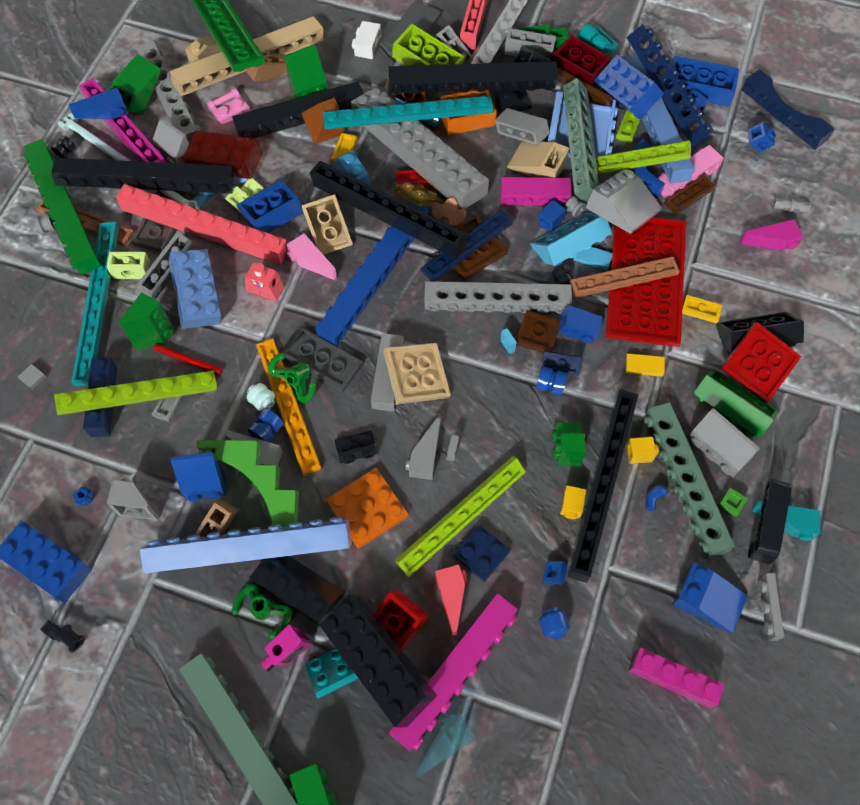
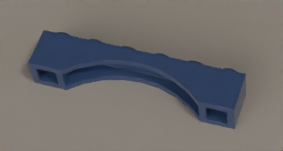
(810, 129)

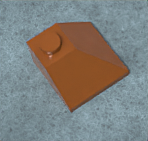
(315, 124)

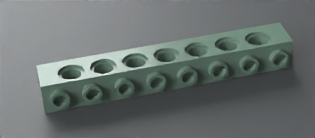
(580, 139)
(697, 486)

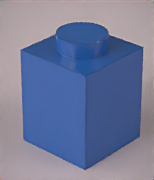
(551, 216)

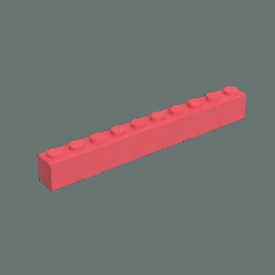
(202, 224)

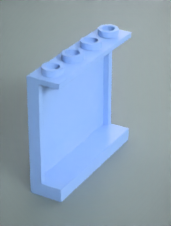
(601, 121)

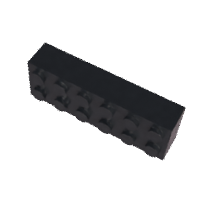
(378, 661)

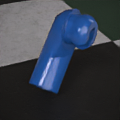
(657, 491)

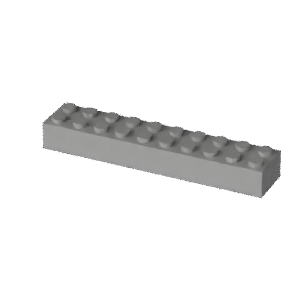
(426, 153)

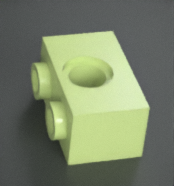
(128, 265)

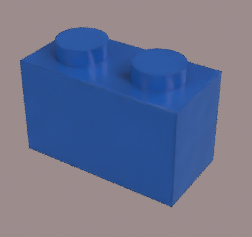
(580, 324)

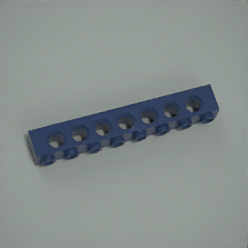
(637, 40)

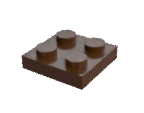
(537, 332)

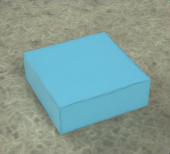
(508, 341)

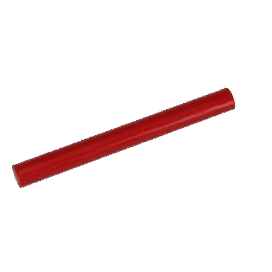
(188, 359)

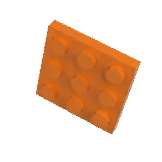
(369, 507)

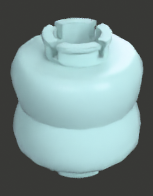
(260, 396)

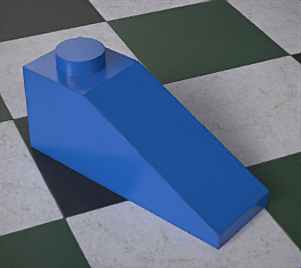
(100, 106)

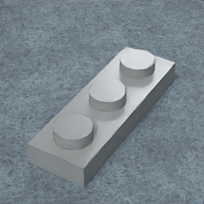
(771, 607)

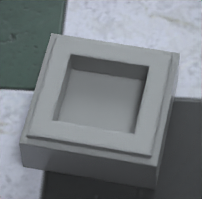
(31, 377)
(453, 446)

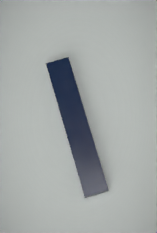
(474, 240)

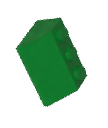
(146, 323)

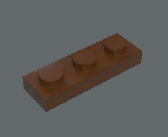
(689, 194)

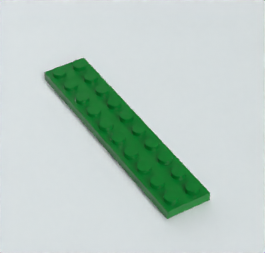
(229, 34)

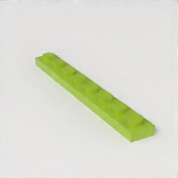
(134, 392)
(460, 516)

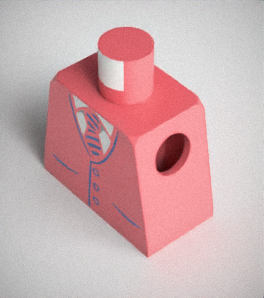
(264, 282)

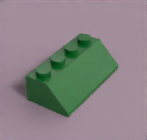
(736, 403)

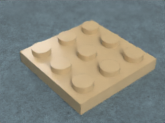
(416, 373)

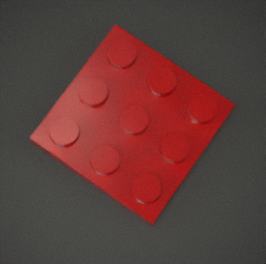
(761, 362)

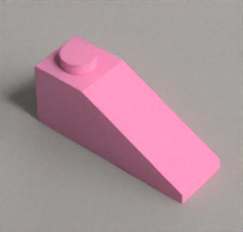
(309, 257)

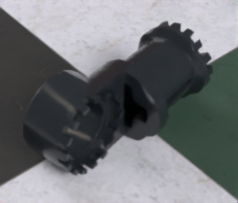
(64, 635)

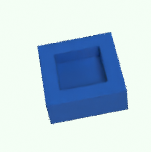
(555, 572)

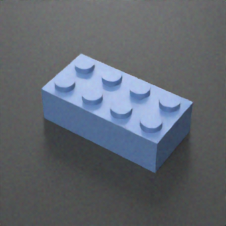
(194, 288)

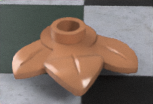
(449, 211)

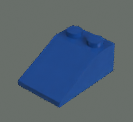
(199, 476)
(710, 597)

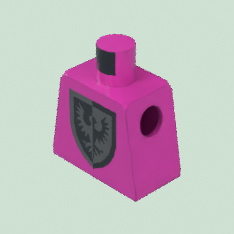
(285, 647)

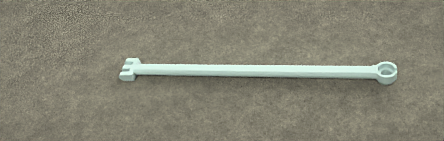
(73, 124)

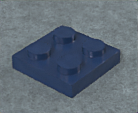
(481, 553)

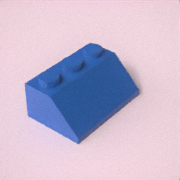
(270, 207)

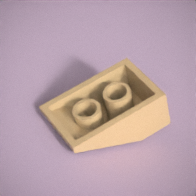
(327, 225)

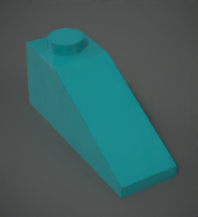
(799, 522)

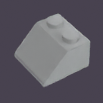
(170, 142)
(129, 501)

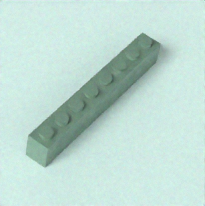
(236, 733)

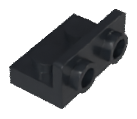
(356, 447)

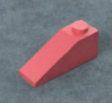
(451, 588)

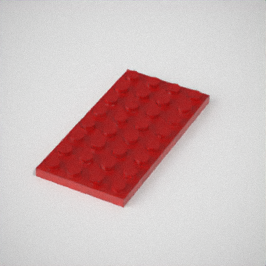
(650, 309)

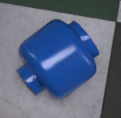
(554, 623)

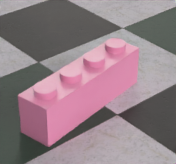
(705, 163)

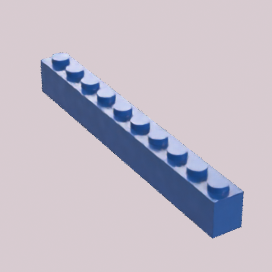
(365, 283)

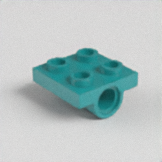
(597, 38)
(329, 673)

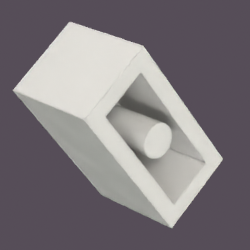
(366, 39)

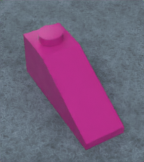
(776, 236)

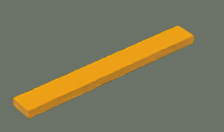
(290, 412)

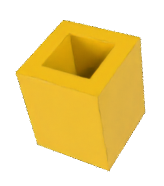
(641, 450)
(573, 502)

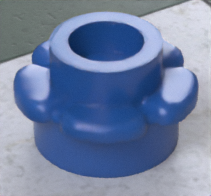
(86, 500)

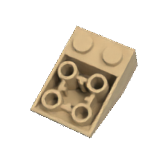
(540, 161)

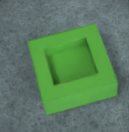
(733, 502)

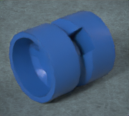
(551, 381)
(265, 426)

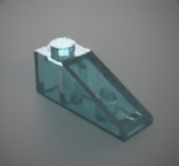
(449, 740)

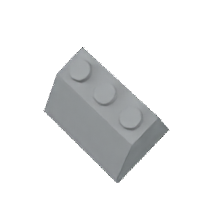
(723, 443)

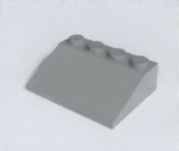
(624, 201)

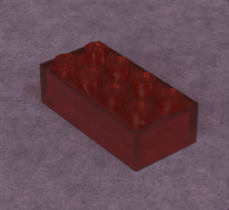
(225, 150)

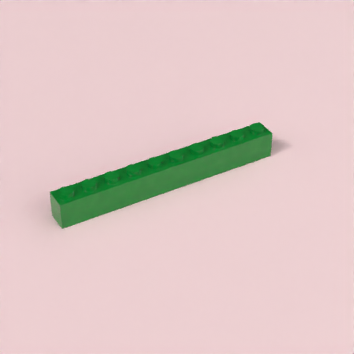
(61, 209)

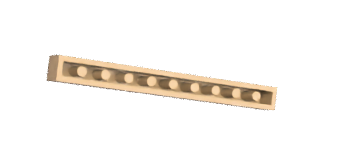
(216, 68)

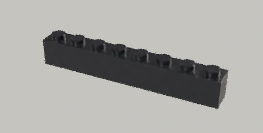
(288, 113)

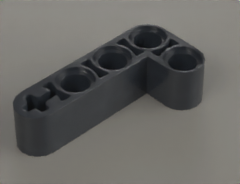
(772, 522)

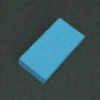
(595, 258)

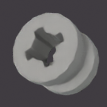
(575, 206)
(44, 224)

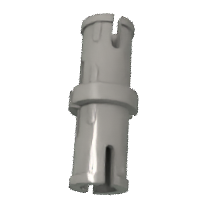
(791, 205)

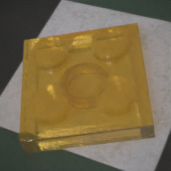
(417, 194)

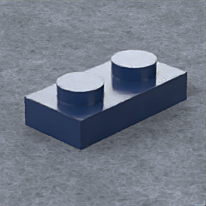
(562, 362)

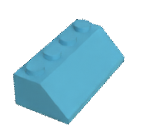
(571, 238)

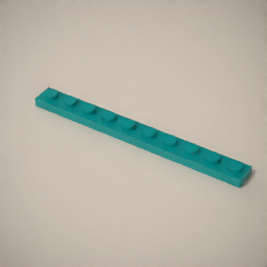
(407, 112)
(95, 305)

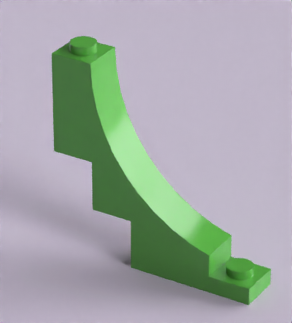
(246, 458)

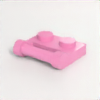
(225, 112)

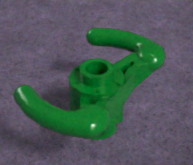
(294, 376)
(260, 601)

